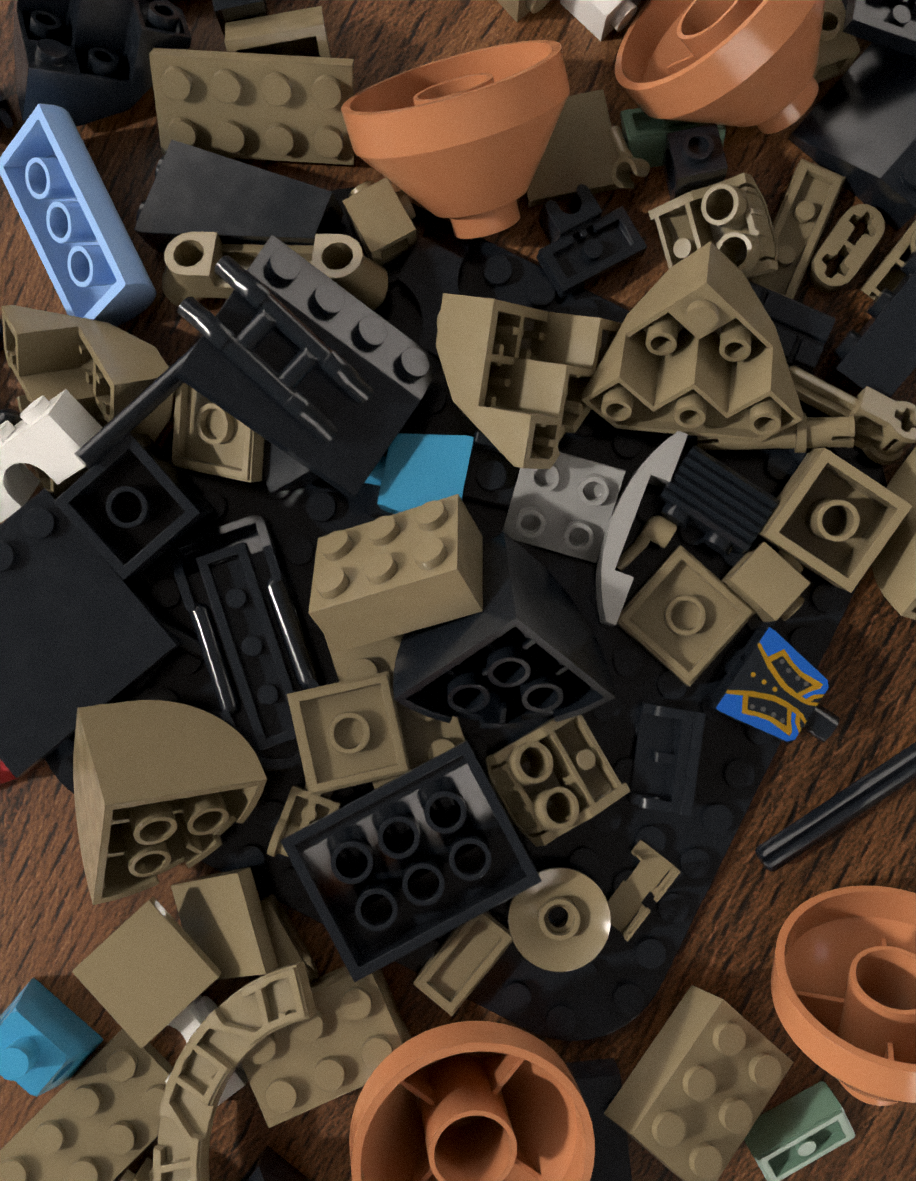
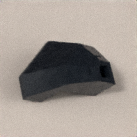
(90, 52)

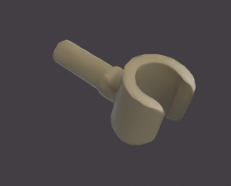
(626, 161)
(657, 530)

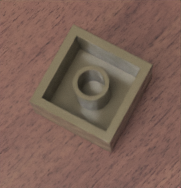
(833, 518)

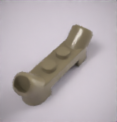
(193, 258)

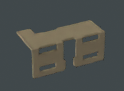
(644, 879)

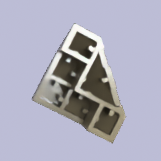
(88, 358)
(520, 371)

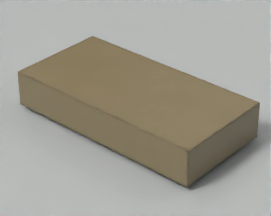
(463, 961)

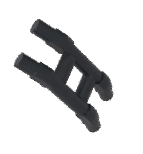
(241, 348)

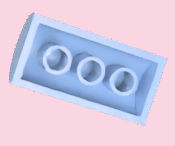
(74, 220)

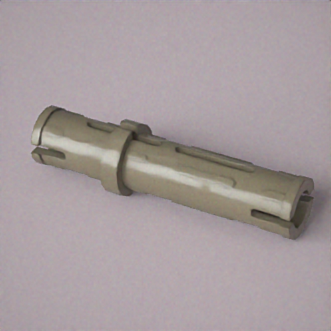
(808, 433)

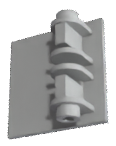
(564, 506)

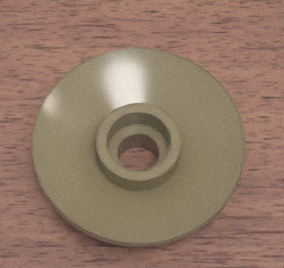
(564, 944)

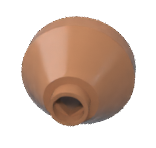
(723, 61)
(464, 130)
(850, 988)
(472, 1109)

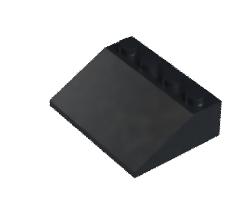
(869, 132)
(371, 345)
(411, 860)

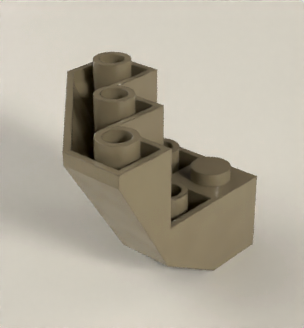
(697, 359)

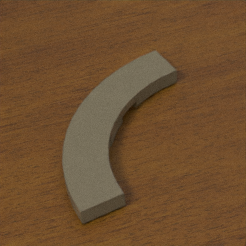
(210, 1061)

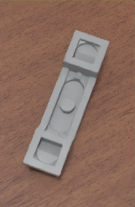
(613, 585)

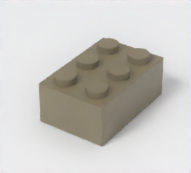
(398, 574)
(328, 1052)
(699, 1087)

